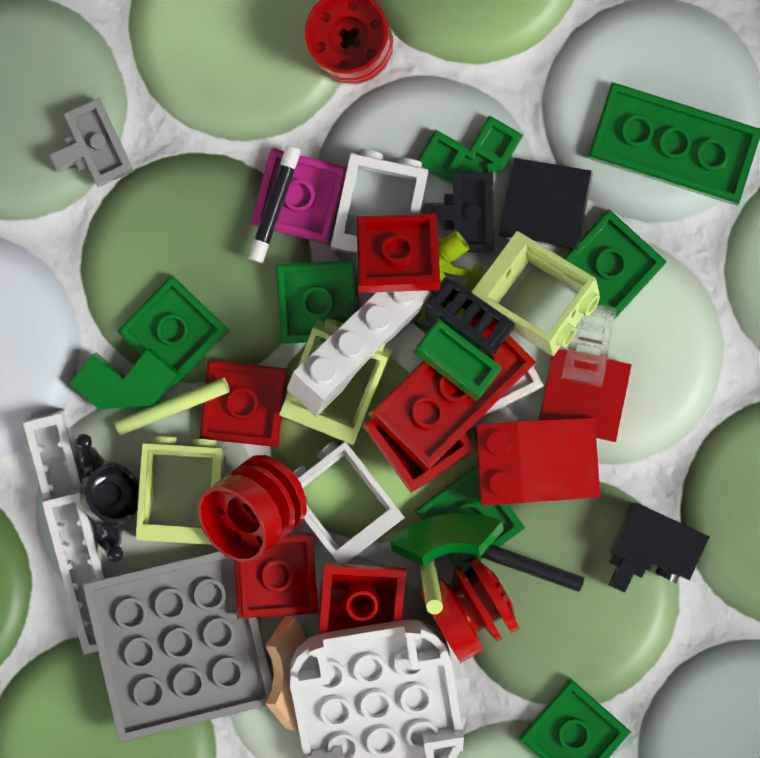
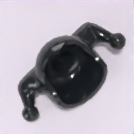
(107, 495)

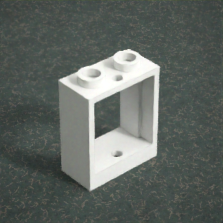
(374, 162)
(329, 456)

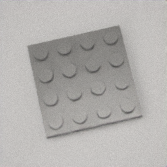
(176, 646)

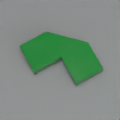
(488, 152)
(111, 389)

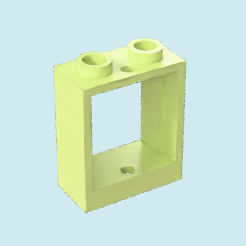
(509, 266)
(330, 420)
(167, 446)

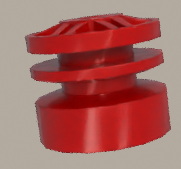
(334, 20)
(252, 508)
(473, 608)

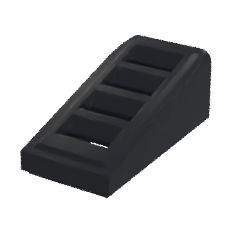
(463, 298)

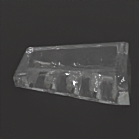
(586, 376)

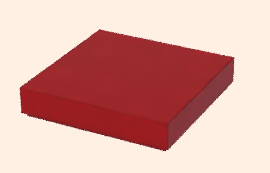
(398, 253)
(578, 400)
(251, 407)
(278, 581)

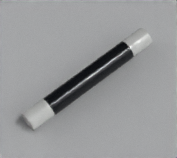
(274, 204)

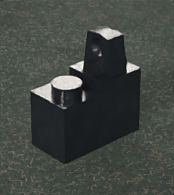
(655, 540)

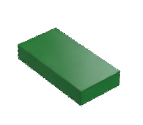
(457, 359)

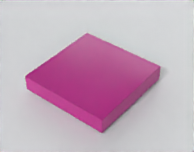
(310, 199)

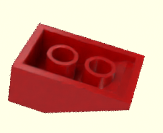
(537, 461)

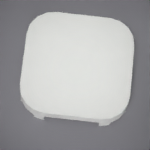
(377, 693)

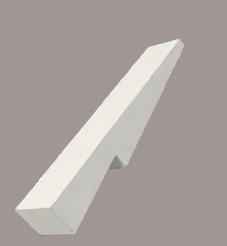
(68, 523)

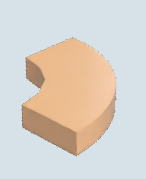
(281, 649)

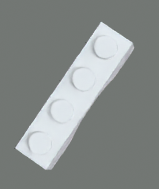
(352, 345)

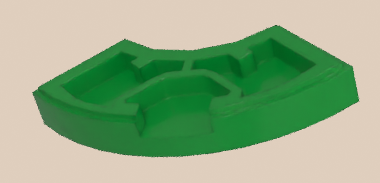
(446, 535)

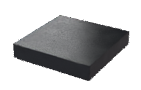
(546, 203)

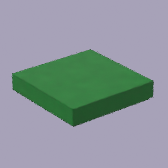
(617, 261)
(315, 293)
(174, 327)
(464, 497)
(574, 727)

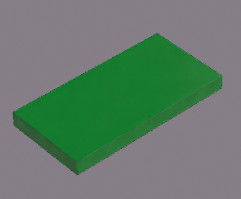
(674, 143)

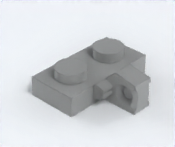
(92, 145)

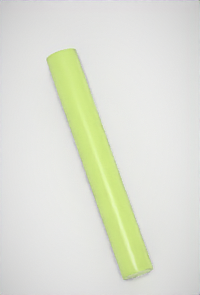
(172, 406)
(431, 588)

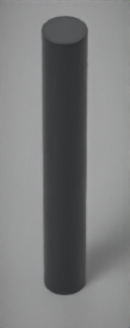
(533, 567)

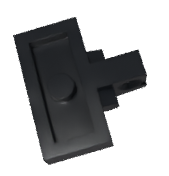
(469, 209)

